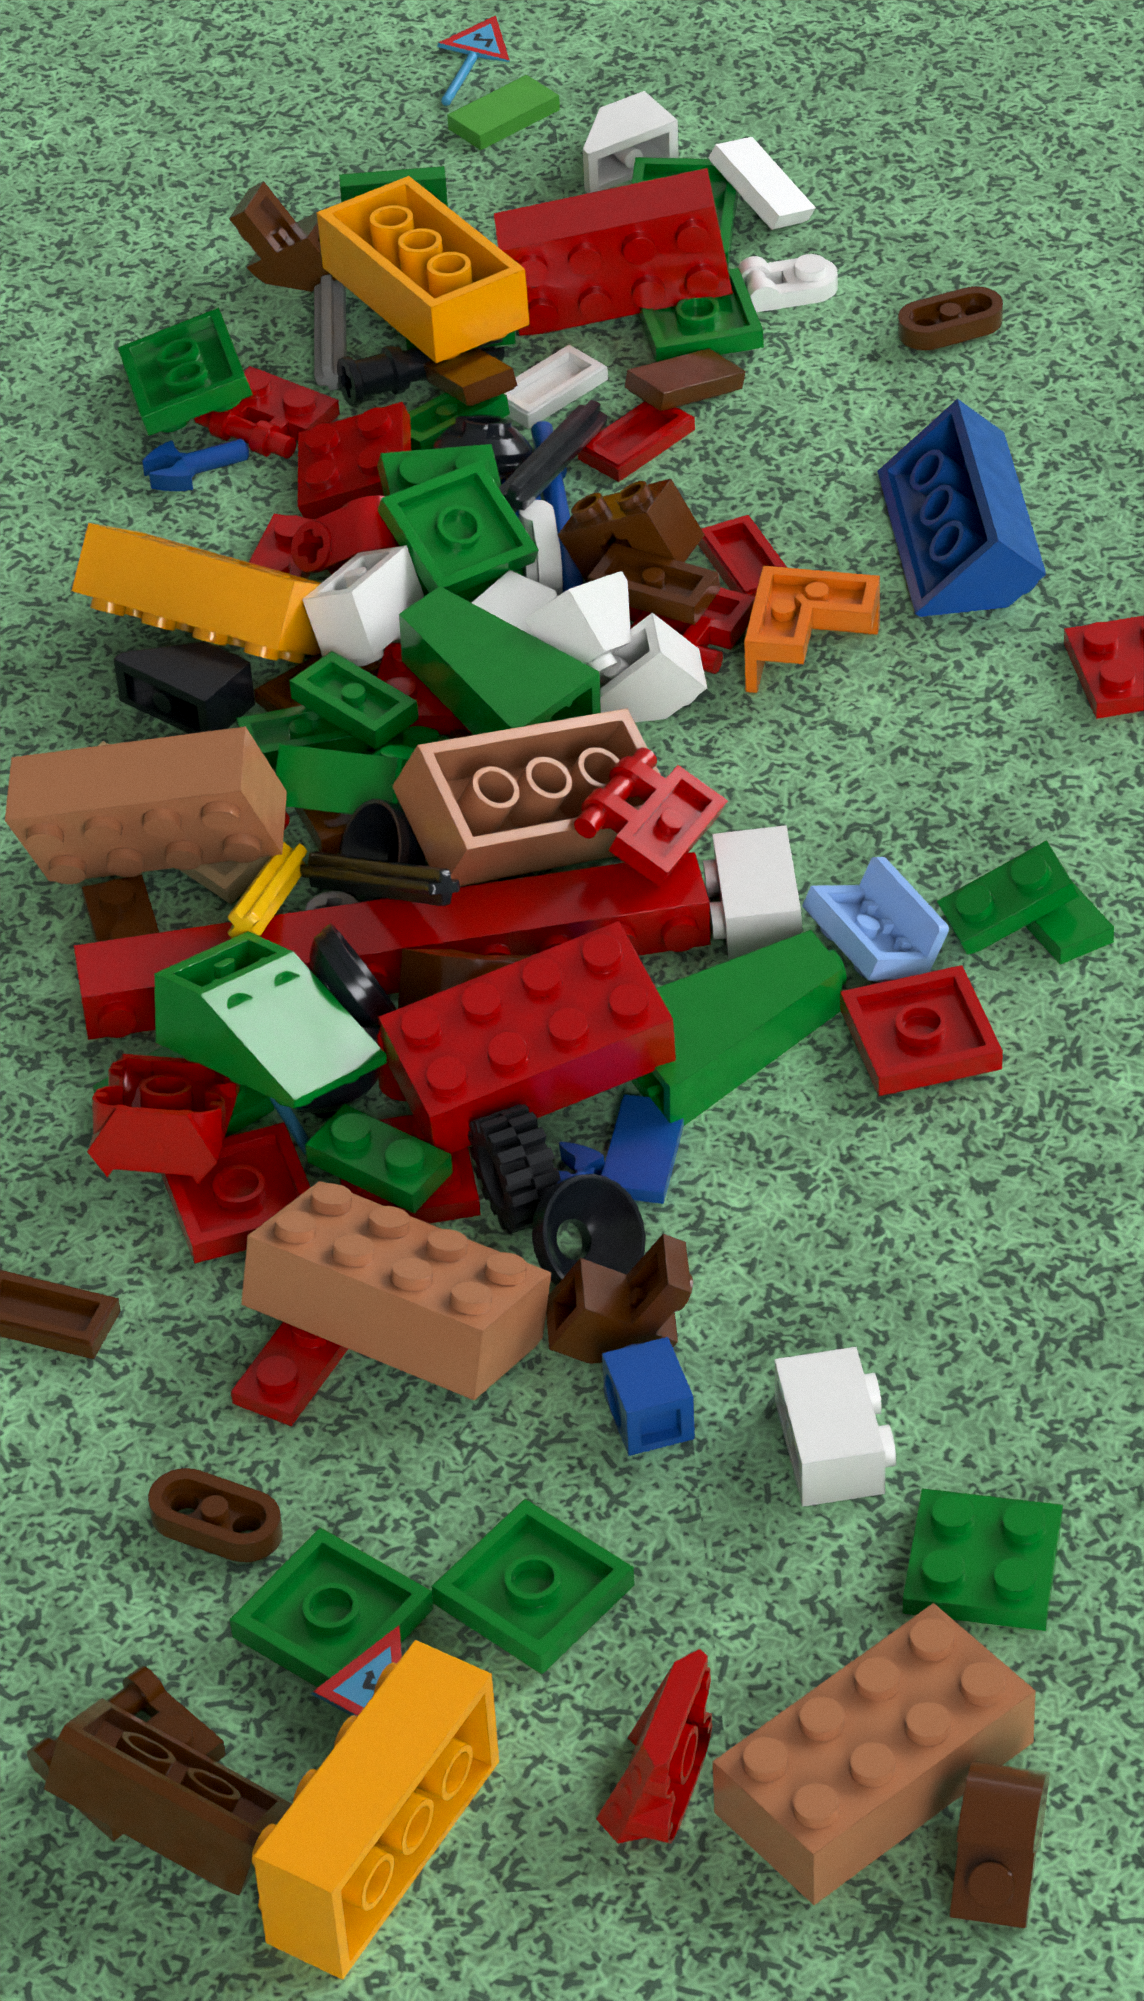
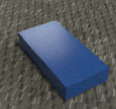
(643, 1149)

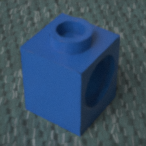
(648, 1396)

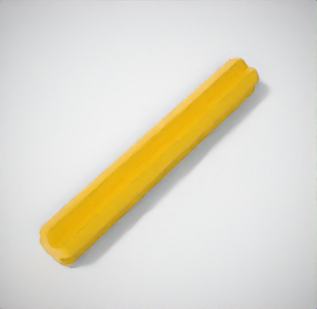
(267, 892)

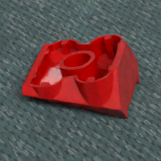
(161, 1116)
(666, 1758)

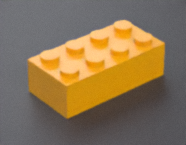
(423, 269)
(196, 592)
(376, 1808)

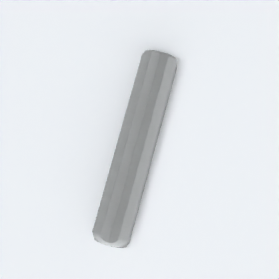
(329, 330)

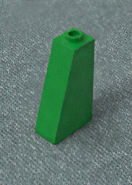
(490, 669)
(741, 1020)

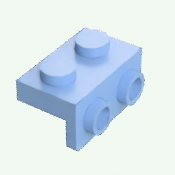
(879, 923)

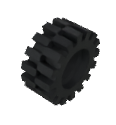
(512, 1164)

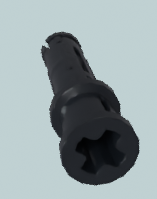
(389, 371)

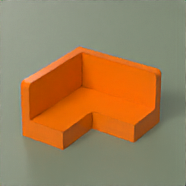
(799, 600)

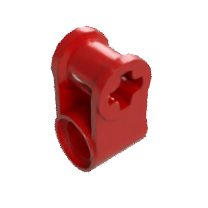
(340, 535)

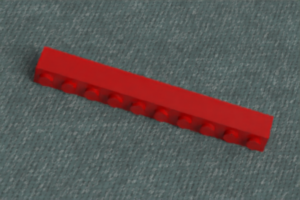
(482, 919)

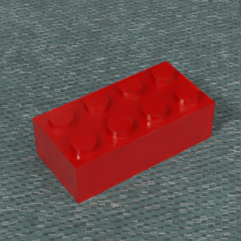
(617, 251)
(529, 1036)

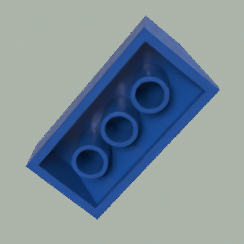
(960, 517)

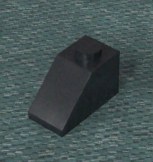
(186, 685)

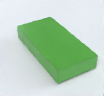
(503, 112)

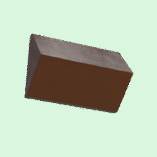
(162, 1793)

